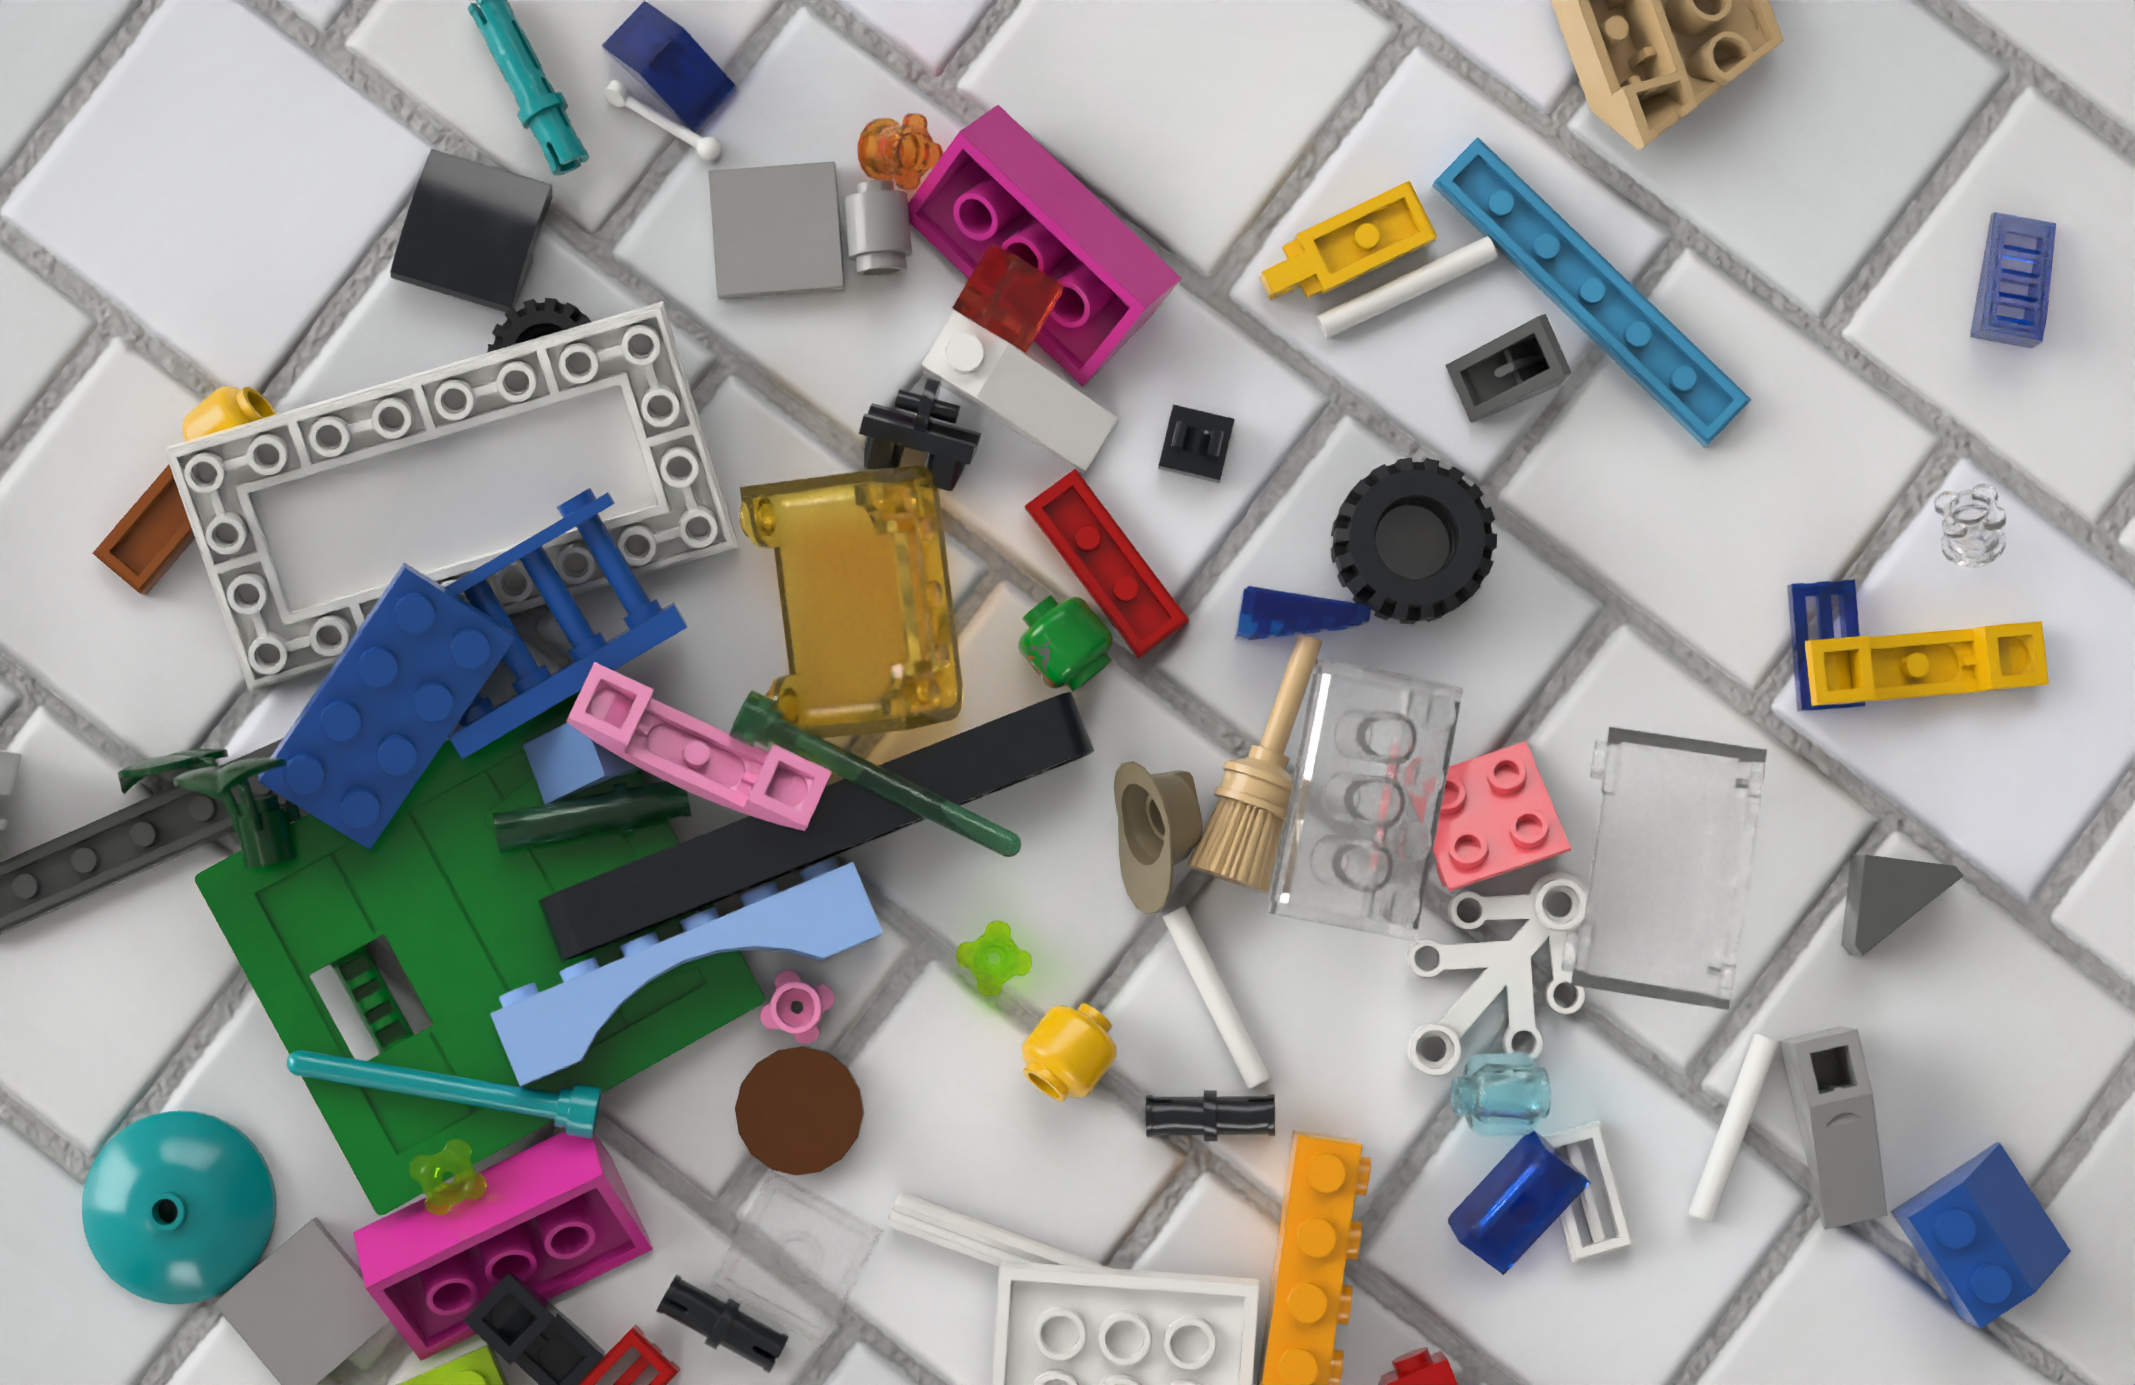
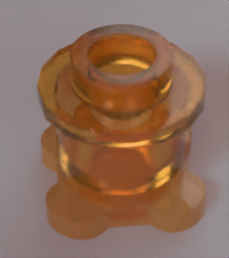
(898, 150)

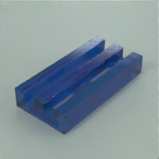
(1799, 629)

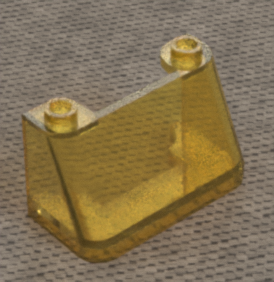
(860, 600)

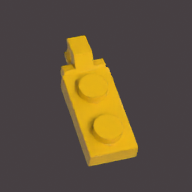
(1351, 244)

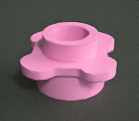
(779, 1013)

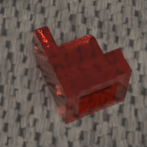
(1008, 297)

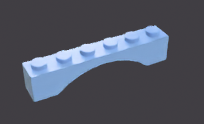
(809, 920)

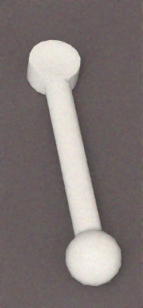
(620, 95)

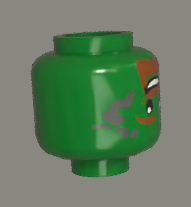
(1065, 642)

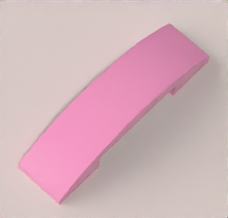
(695, 754)

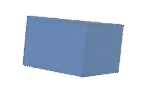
(572, 763)

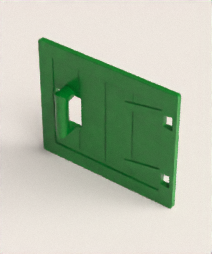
(464, 936)

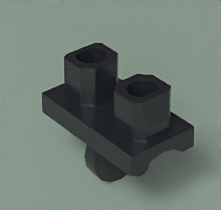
(892, 430)

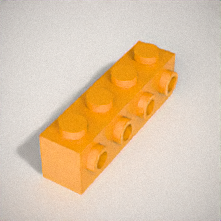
(1310, 1261)

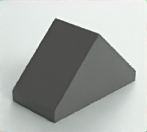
(1509, 369)
(1886, 895)

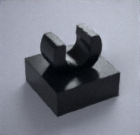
(1196, 443)

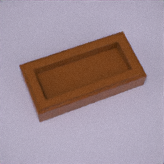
(148, 536)

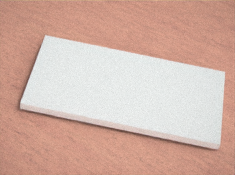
(444, 473)

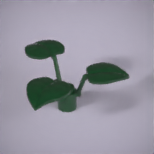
(260, 822)

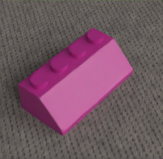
(1014, 194)
(545, 1216)

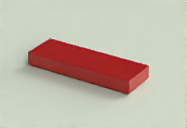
(1106, 563)

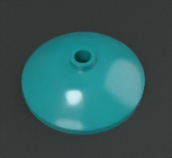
(220, 1197)

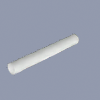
(1407, 287)
(1216, 997)
(1733, 1128)

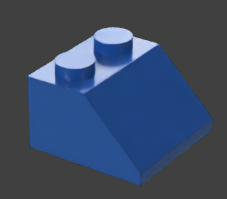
(1983, 1236)

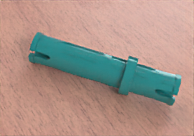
(535, 96)

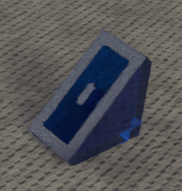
(670, 65)

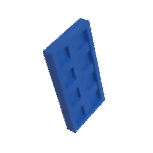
(387, 706)

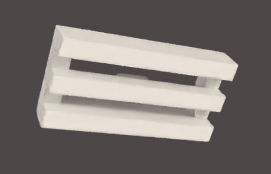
(1599, 1245)

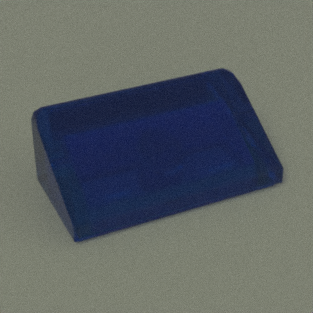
(1516, 1202)

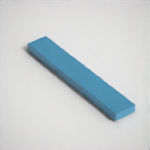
(1591, 292)

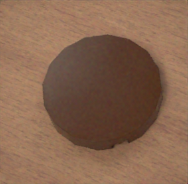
(799, 1110)

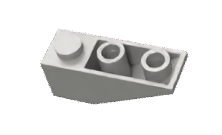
(1837, 1124)

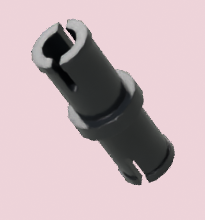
(1210, 1115)
(722, 1323)

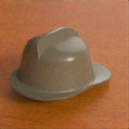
(1156, 830)

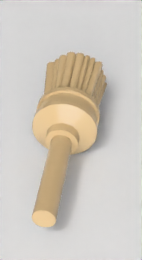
(1256, 790)

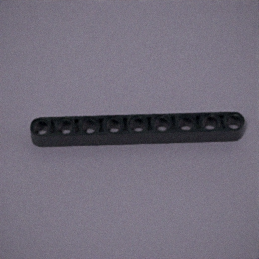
(844, 818)

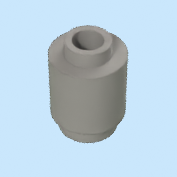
(878, 228)

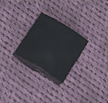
(471, 231)

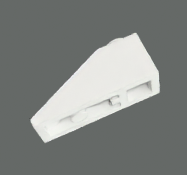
(1017, 391)

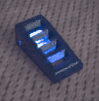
(2004, 329)
(1279, 614)

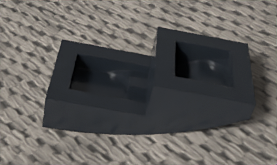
(533, 1334)

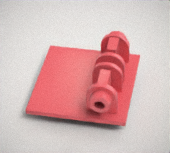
(1495, 818)

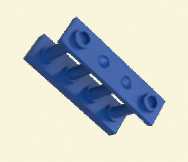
(535, 685)

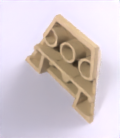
(1661, 58)

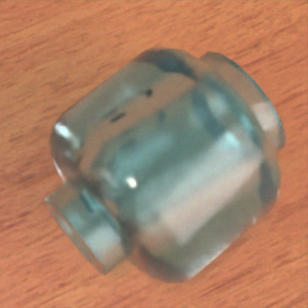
(1501, 1094)

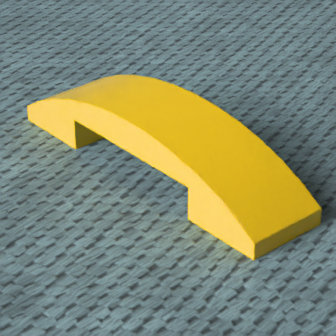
(1926, 664)

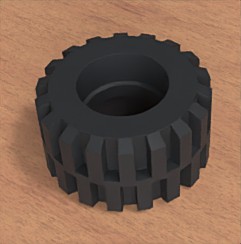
(1452, 502)

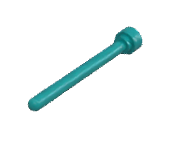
(572, 1108)

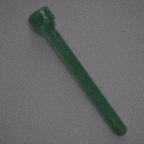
(764, 724)

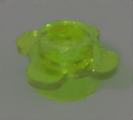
(975, 957)
(443, 1195)

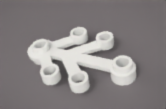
(1506, 964)

